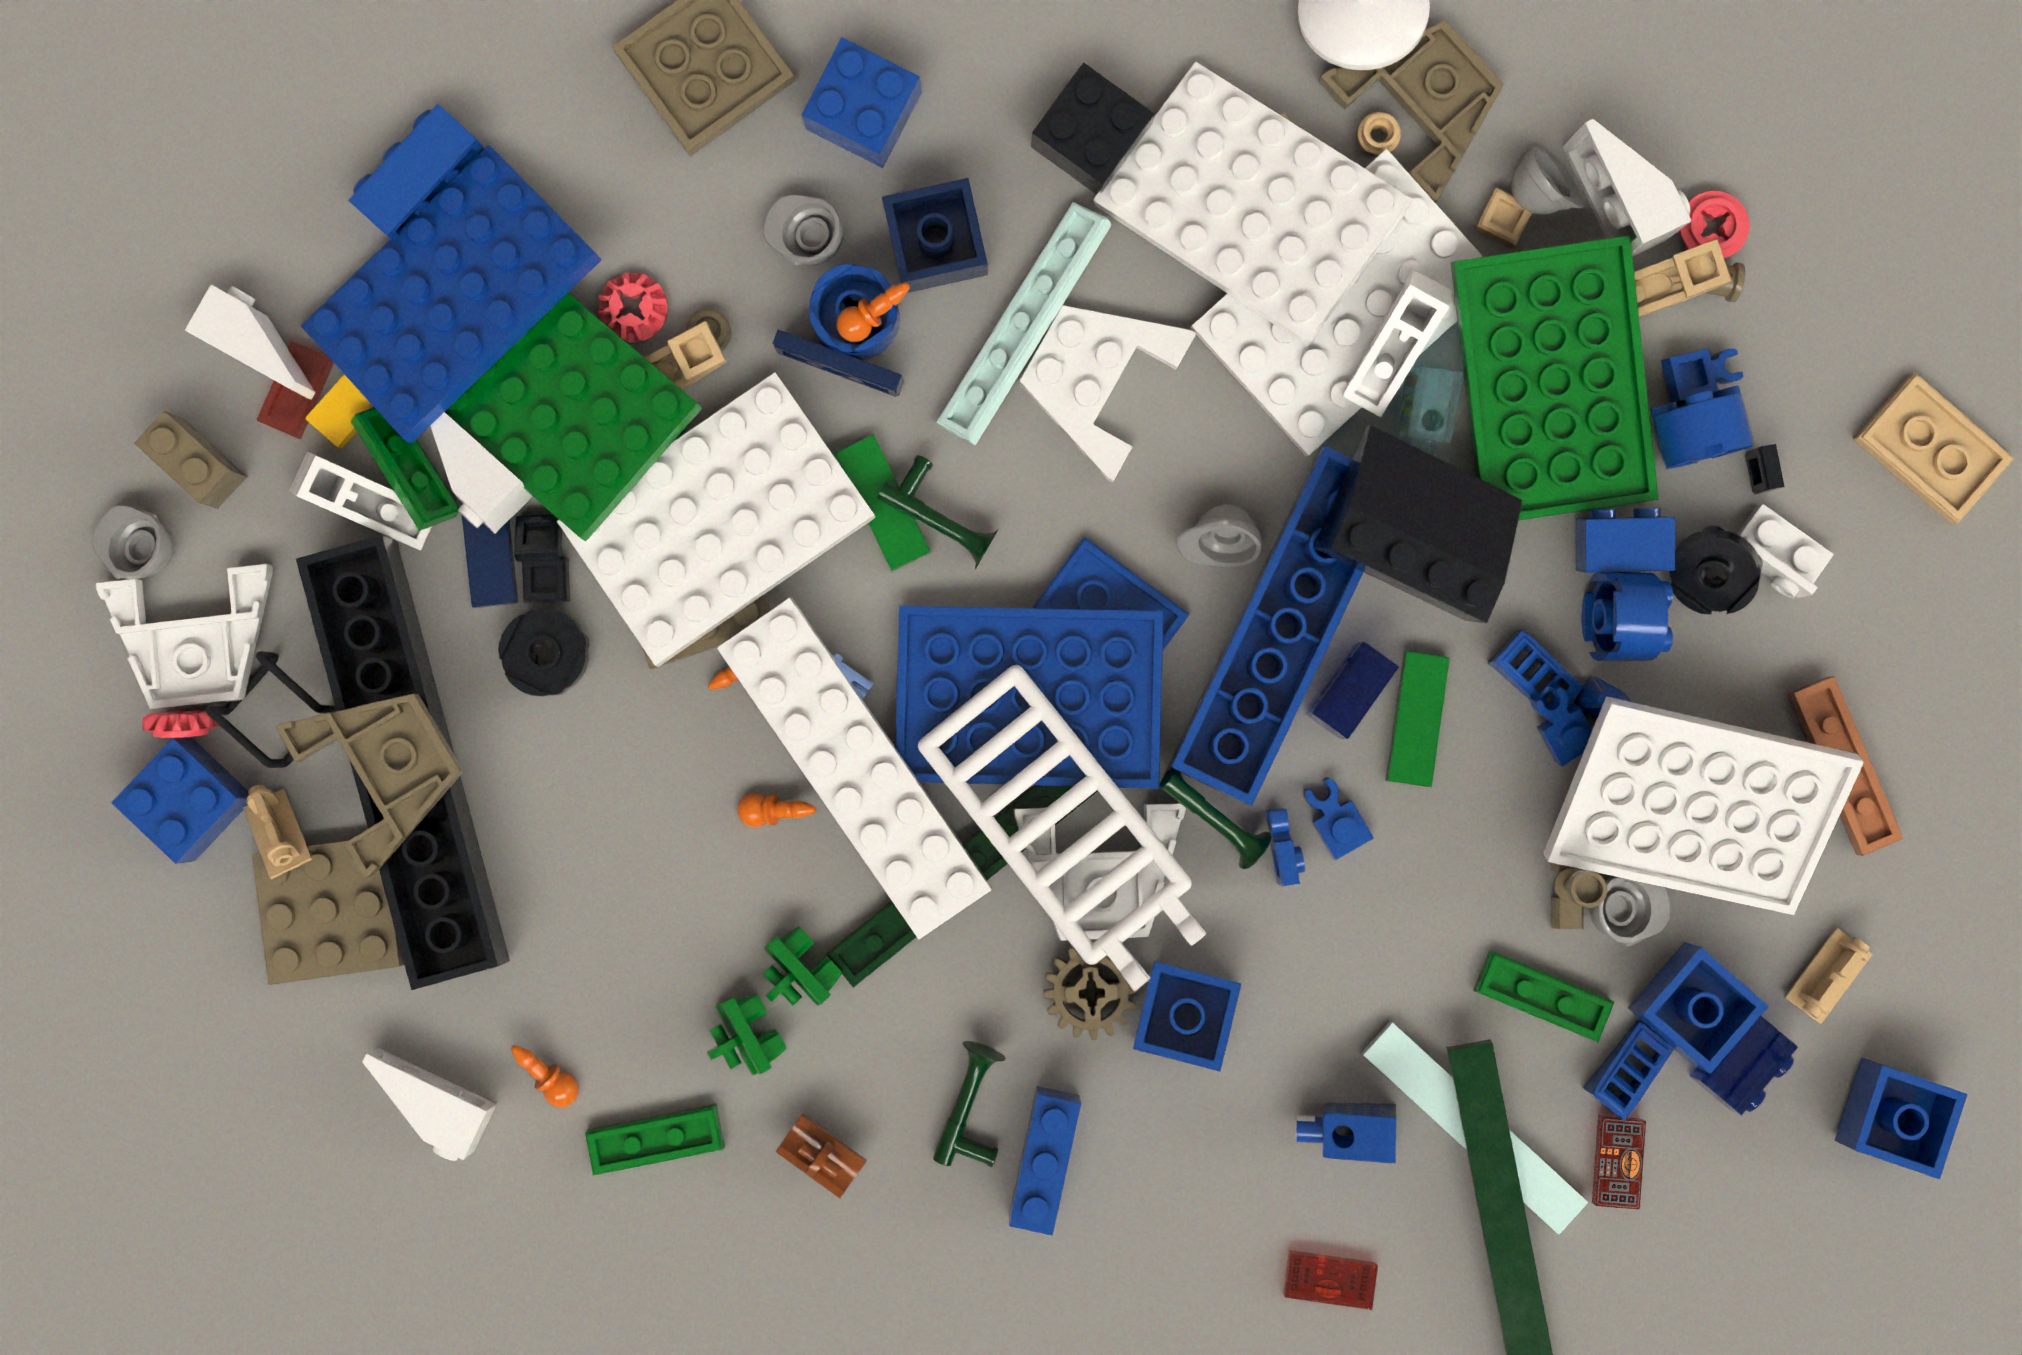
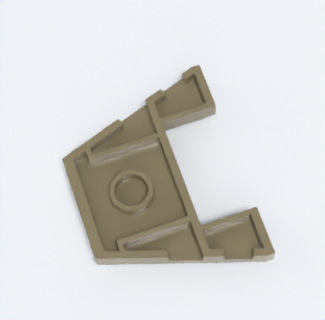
(1440, 88)
(397, 758)

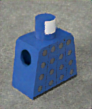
(1372, 1133)

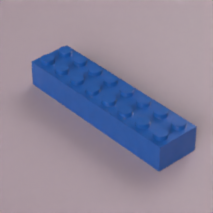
(1271, 647)

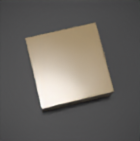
(1503, 218)

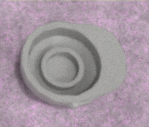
(1544, 184)
(803, 229)
(1222, 538)
(132, 543)
(1631, 911)

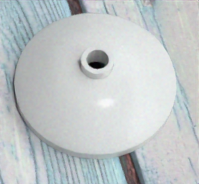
(1363, 31)

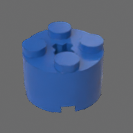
(844, 288)
(1702, 427)
(1627, 616)

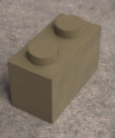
(190, 460)

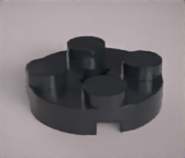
(1719, 548)
(520, 661)

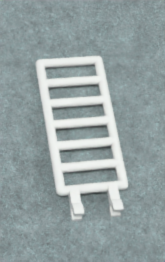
(1010, 847)

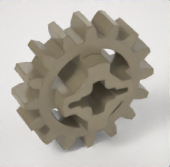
(1070, 992)

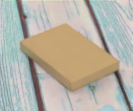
(1933, 448)

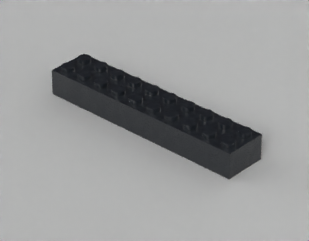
(378, 654)

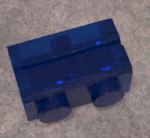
(1352, 690)
(1749, 1068)

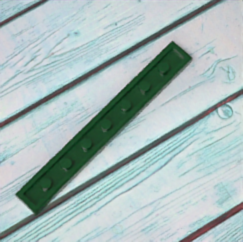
(887, 929)
(1499, 1198)

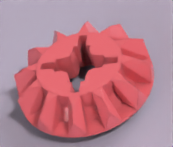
(1713, 205)
(653, 306)
(178, 723)

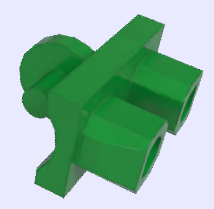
(814, 982)
(755, 1051)

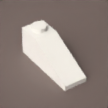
(248, 336)
(1398, 342)
(477, 478)
(356, 499)
(434, 1107)

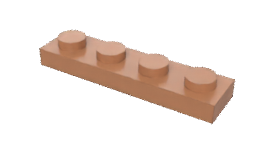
(1830, 724)

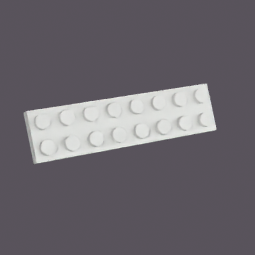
(854, 768)

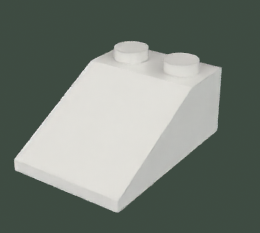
(1625, 189)

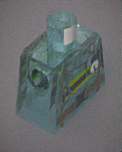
(1434, 392)

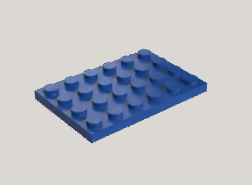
(450, 294)
(1089, 664)

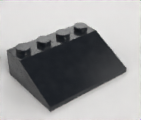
(1422, 526)

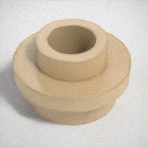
(1383, 122)

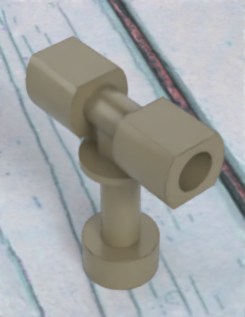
(1575, 890)

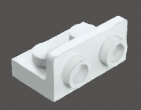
(1786, 552)

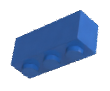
(415, 171)
(1044, 1160)

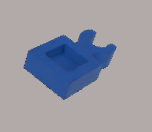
(1697, 373)
(1566, 727)
(1339, 825)
(1286, 858)

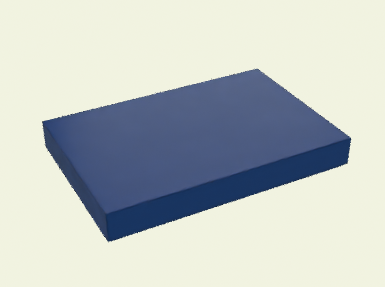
(1100, 582)

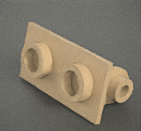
(276, 830)
(1829, 975)

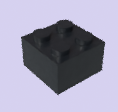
(1091, 129)

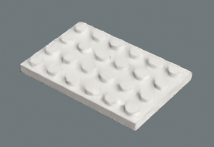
(1253, 203)
(1305, 383)
(721, 520)
(1701, 806)

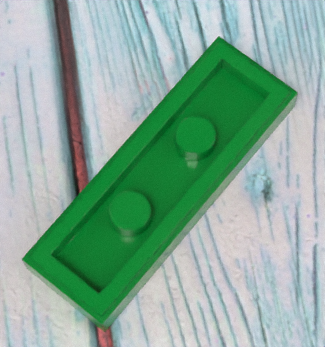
(406, 471)
(894, 531)
(1417, 719)
(1543, 996)
(654, 1139)

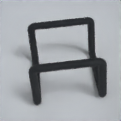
(268, 663)

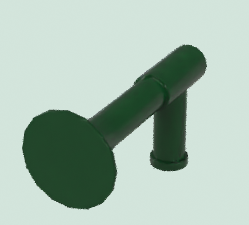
(904, 501)
(1249, 846)
(951, 1140)

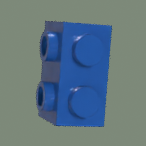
(1625, 543)

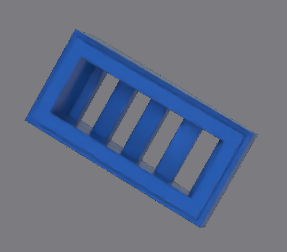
(1522, 640)
(1594, 694)
(1642, 1079)

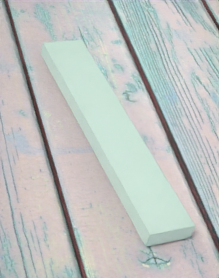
(1024, 323)
(1435, 1094)

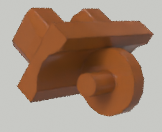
(821, 1155)

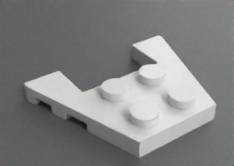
(1082, 365)
(195, 657)
(1161, 818)

